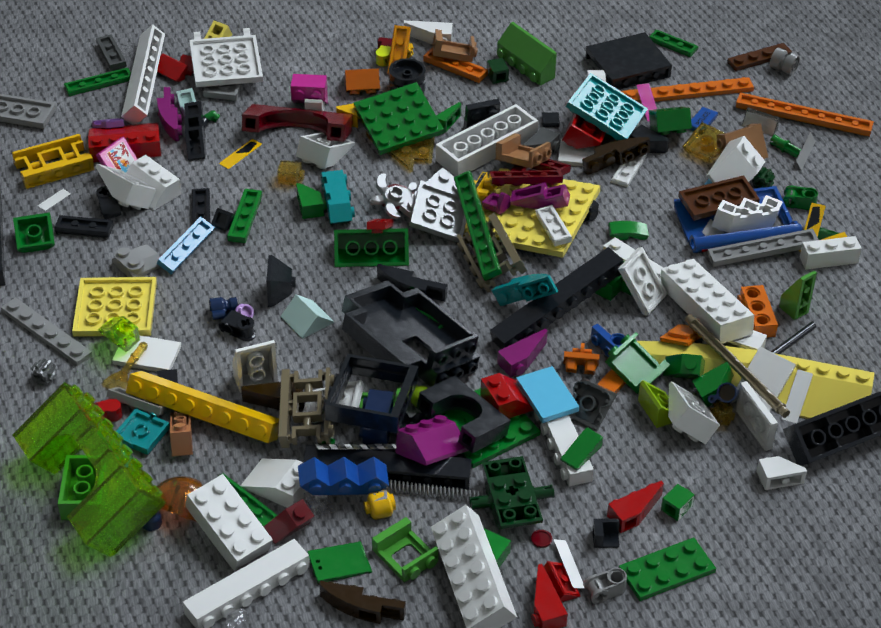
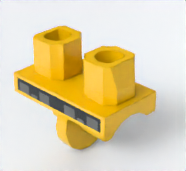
(484, 186)

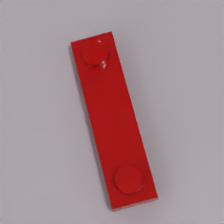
(378, 225)

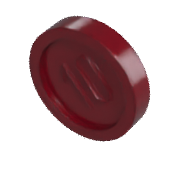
(541, 538)

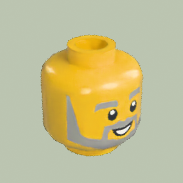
(380, 504)

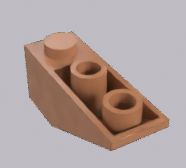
(180, 434)

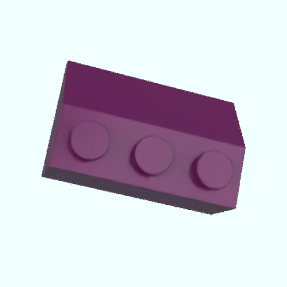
(429, 440)

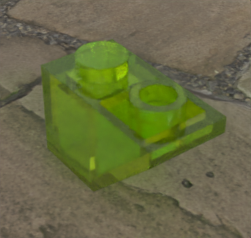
(121, 332)

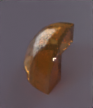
(175, 494)

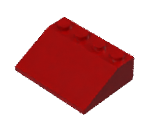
(142, 139)

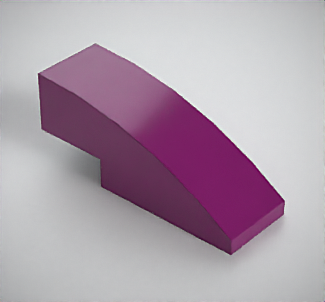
(541, 196)

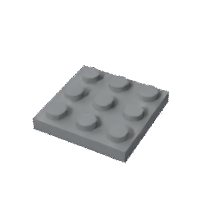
(438, 212)

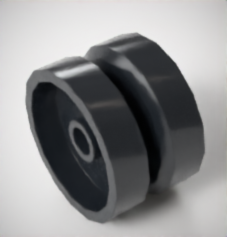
(405, 72)

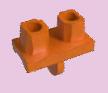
(583, 357)

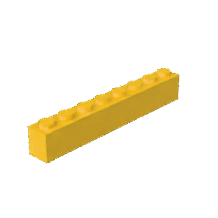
(203, 406)

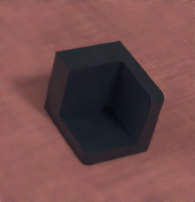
(605, 533)

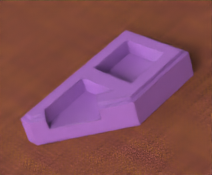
(108, 123)

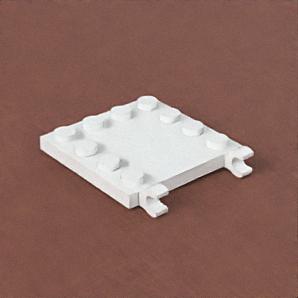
(225, 60)

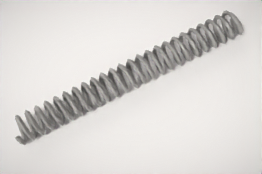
(431, 490)

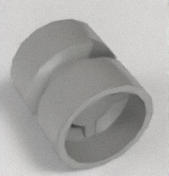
(782, 60)

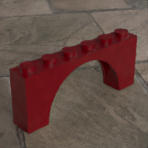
(260, 117)

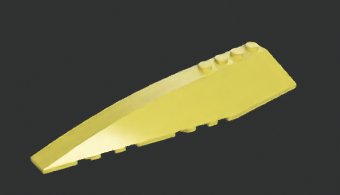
(828, 389)

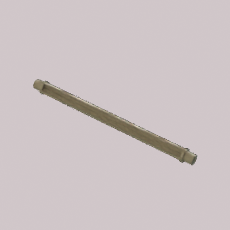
(754, 382)

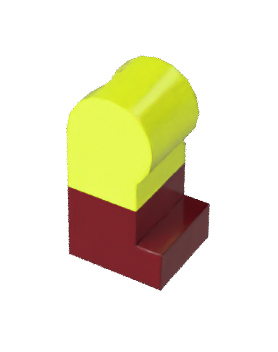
(383, 51)

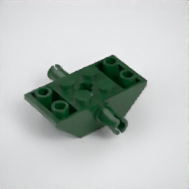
(511, 493)

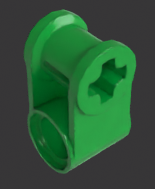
(801, 197)

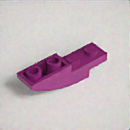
(168, 115)

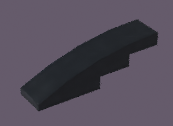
(195, 131)

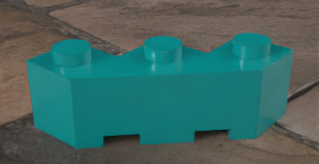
(337, 196)

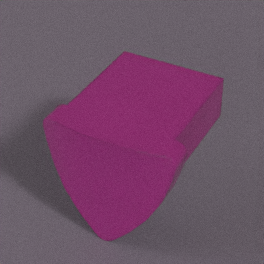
(496, 202)

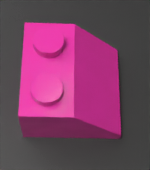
(309, 87)

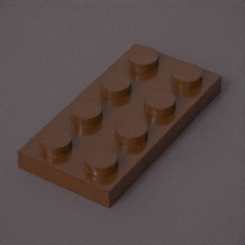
(705, 199)

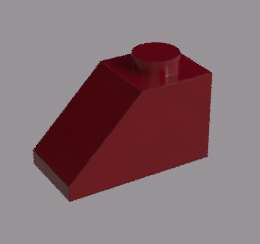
(289, 521)

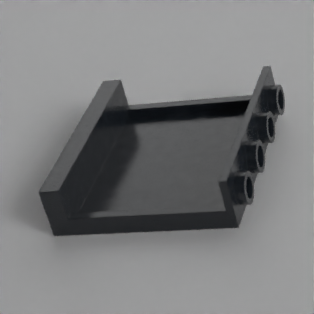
(630, 61)

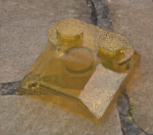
(703, 143)

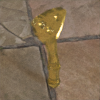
(123, 374)

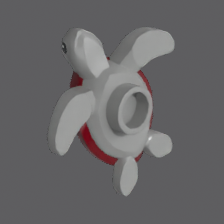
(391, 196)

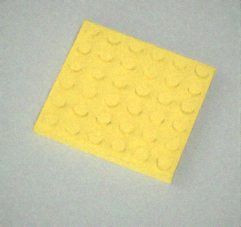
(525, 228)

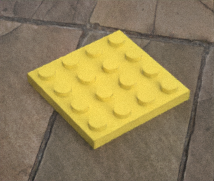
(114, 297)

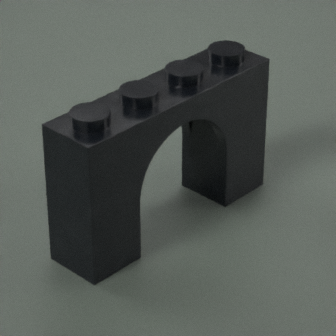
(455, 395)

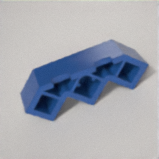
(343, 477)

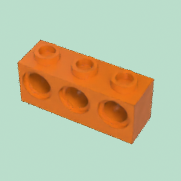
(758, 303)

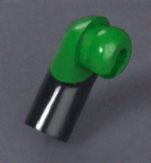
(212, 115)

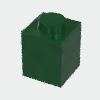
(498, 70)

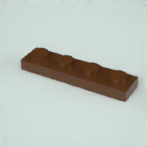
(754, 57)

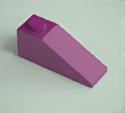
(520, 355)

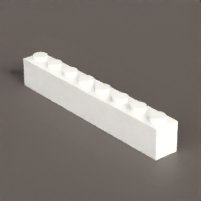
(143, 75)

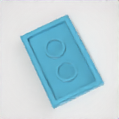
(547, 394)

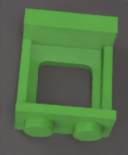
(395, 539)

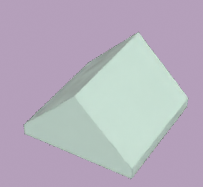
(305, 316)

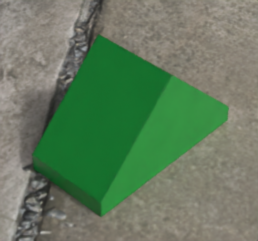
(499, 545)

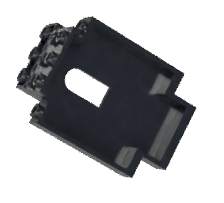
(385, 318)

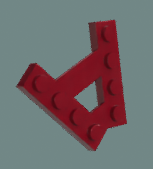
(546, 172)

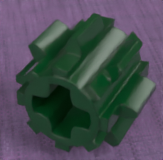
(763, 178)

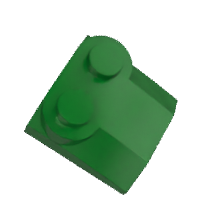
(34, 232)

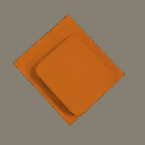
(680, 335)

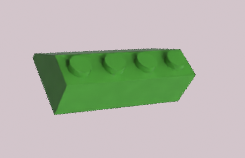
(527, 54)

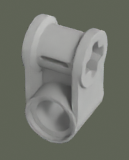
(606, 584)

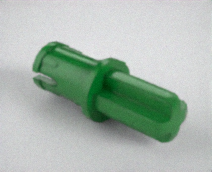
(785, 146)

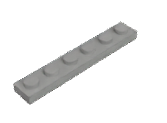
(760, 247)
(46, 331)

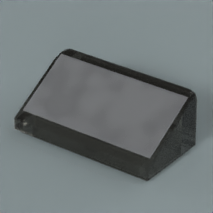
(768, 122)

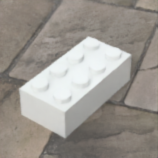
(228, 522)

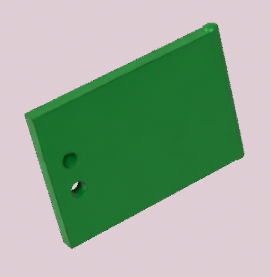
(339, 562)

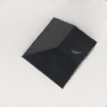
(278, 281)

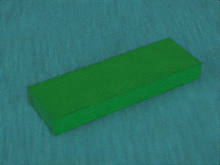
(673, 43)

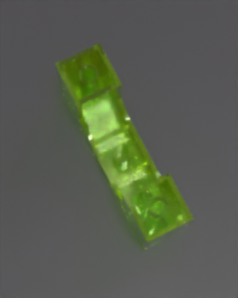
(122, 491)

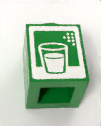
(677, 502)

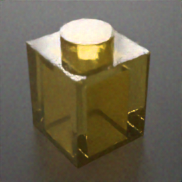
(290, 172)

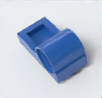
(604, 340)

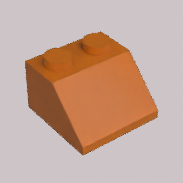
(362, 80)

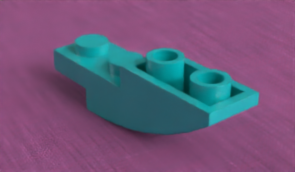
(525, 287)

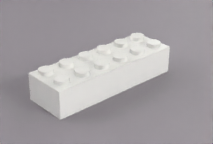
(478, 143)
(707, 300)
(473, 570)

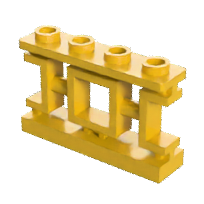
(42, 173)

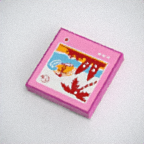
(117, 155)

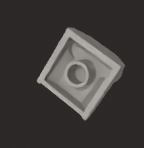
(136, 261)

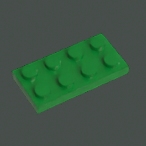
(667, 569)

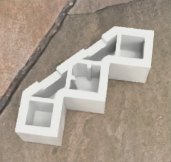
(747, 216)

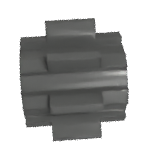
(43, 371)

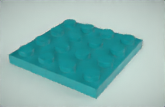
(606, 107)

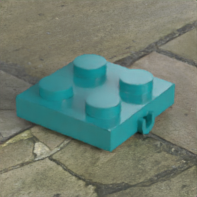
(142, 431)

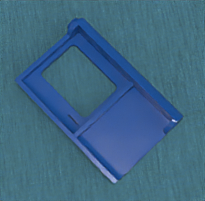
(701, 243)

